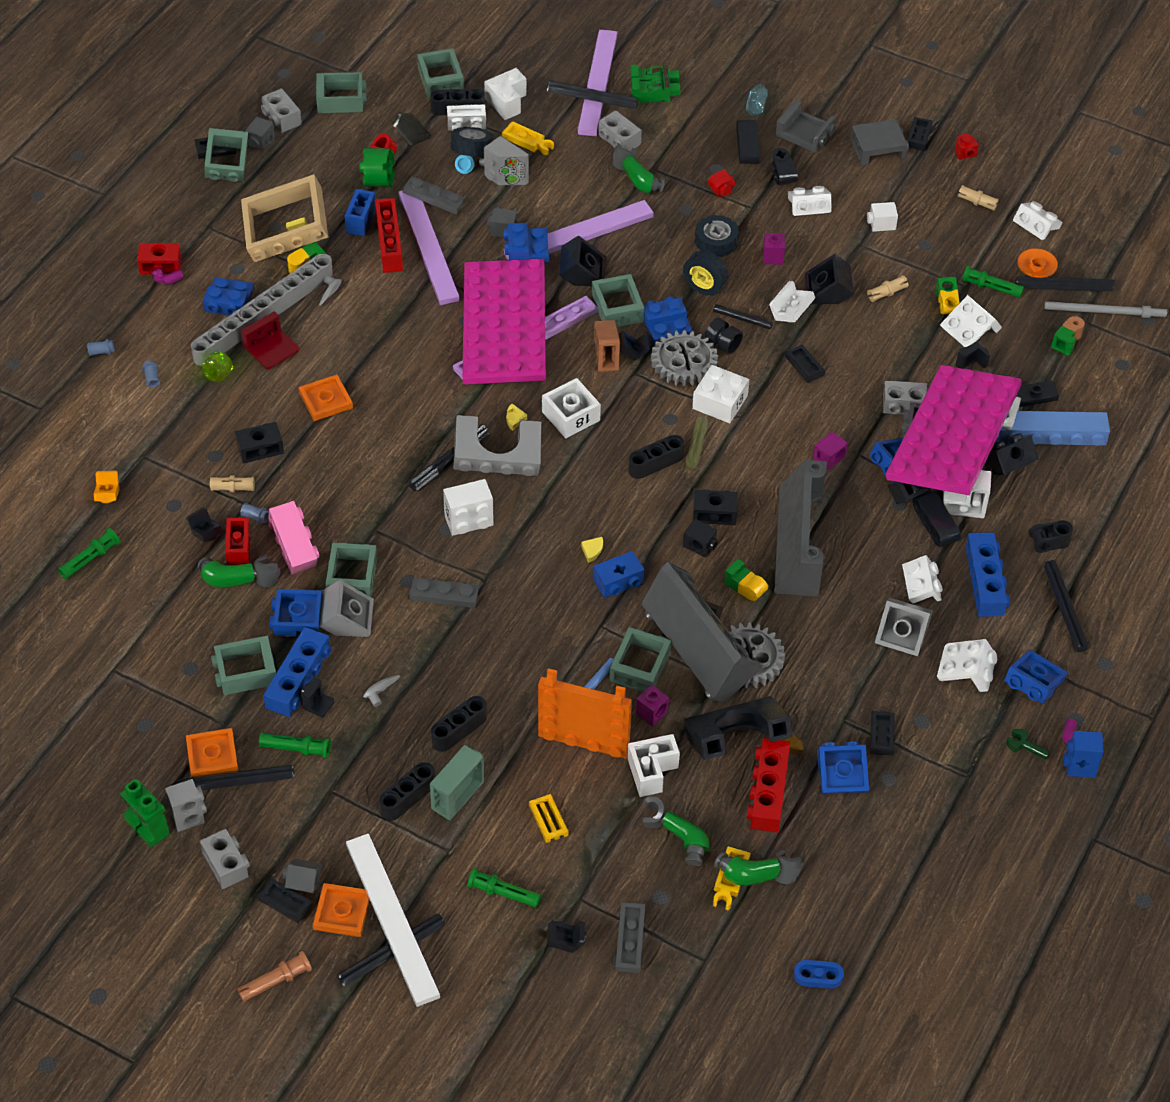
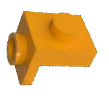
(106, 486)

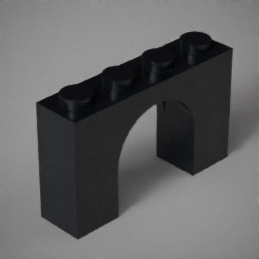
(763, 715)

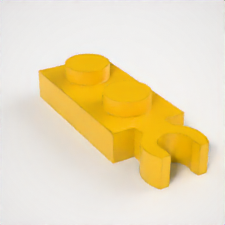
(527, 138)
(725, 888)

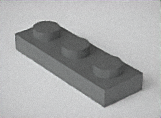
(433, 195)
(444, 592)
(630, 937)

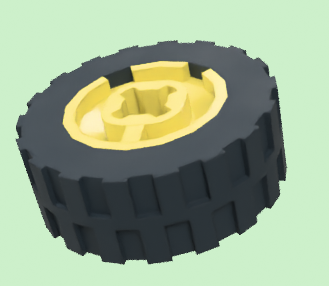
(705, 272)

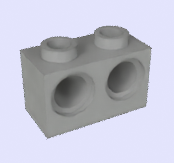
(281, 110)
(618, 129)
(899, 395)
(186, 805)
(221, 859)

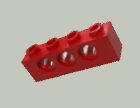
(389, 235)
(768, 816)

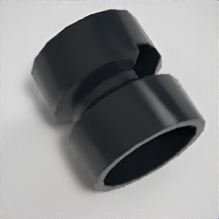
(724, 335)

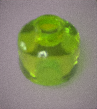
(217, 366)

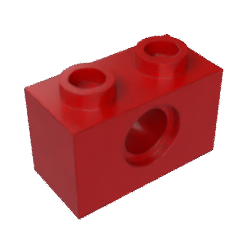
(159, 255)
(238, 541)

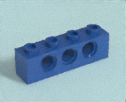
(987, 574)
(277, 696)

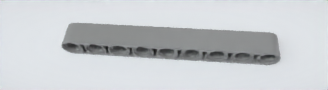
(276, 298)

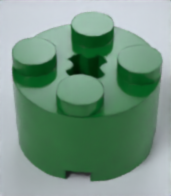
(378, 167)

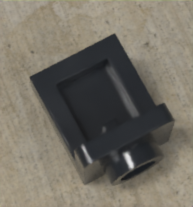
(632, 347)
(972, 354)
(203, 526)
(314, 699)
(566, 936)

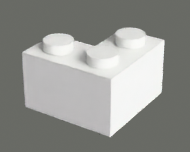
(505, 92)
(972, 505)
(649, 760)

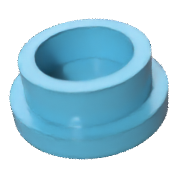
(464, 164)

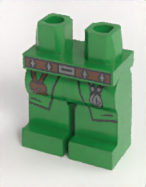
(654, 83)
(144, 813)

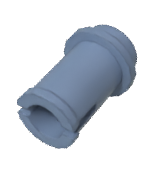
(101, 347)
(150, 369)
(259, 514)

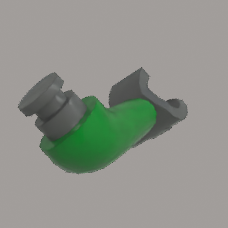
(639, 176)
(226, 576)
(694, 837)
(748, 872)

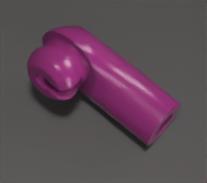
(167, 278)
(1070, 727)

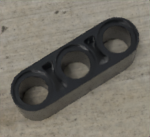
(455, 97)
(747, 142)
(656, 456)
(936, 518)
(456, 732)
(405, 800)

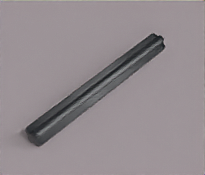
(592, 94)
(1066, 283)
(441, 463)
(1065, 605)
(242, 777)
(385, 953)

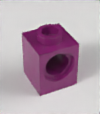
(773, 248)
(830, 449)
(652, 705)

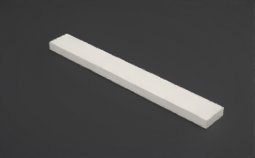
(393, 920)

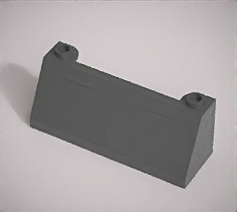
(797, 563)
(698, 634)

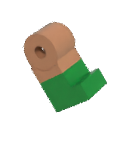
(1067, 335)

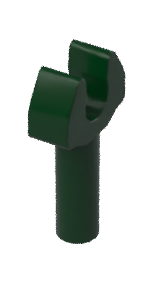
(1024, 743)

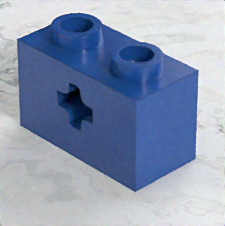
(360, 212)
(618, 574)
(1083, 754)

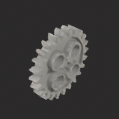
(670, 363)
(766, 651)

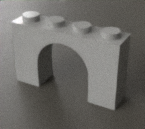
(471, 456)

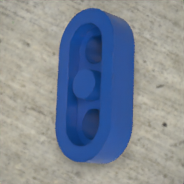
(818, 974)

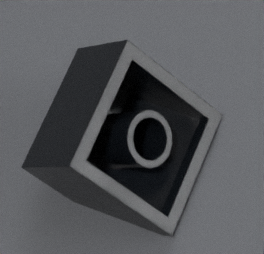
(581, 263)
(830, 281)

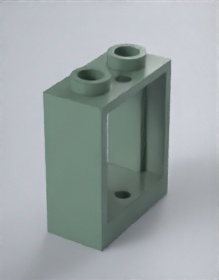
(441, 58)
(340, 81)
(230, 139)
(632, 313)
(353, 552)
(634, 677)
(248, 680)
(457, 782)

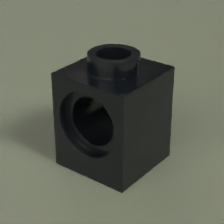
(700, 538)

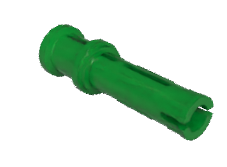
(983, 279)
(97, 548)
(304, 745)
(493, 885)

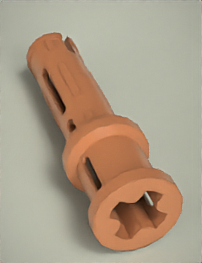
(285, 971)

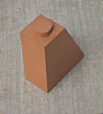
(607, 345)

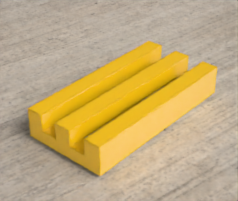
(554, 833)

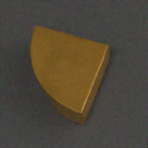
(795, 744)

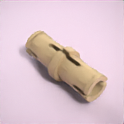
(978, 197)
(887, 288)
(232, 483)

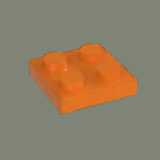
(325, 397)
(211, 753)
(341, 910)

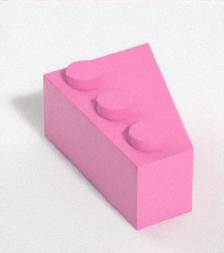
(293, 537)

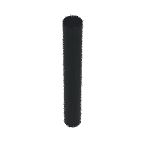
(743, 316)

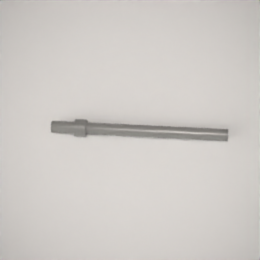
(1144, 311)

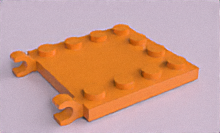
(584, 716)

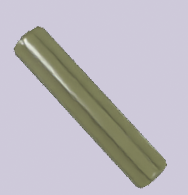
(696, 442)

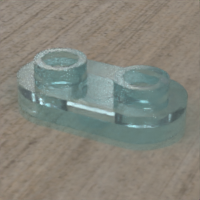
(756, 100)

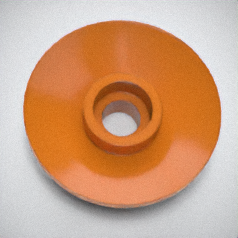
(1037, 263)

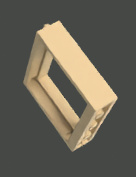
(277, 198)

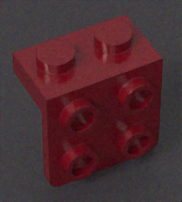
(268, 342)

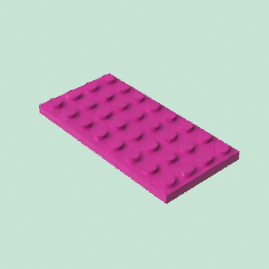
(504, 321)
(954, 430)

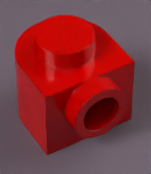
(384, 141)
(966, 146)
(721, 183)

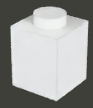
(882, 216)

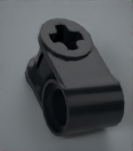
(783, 167)
(1052, 536)

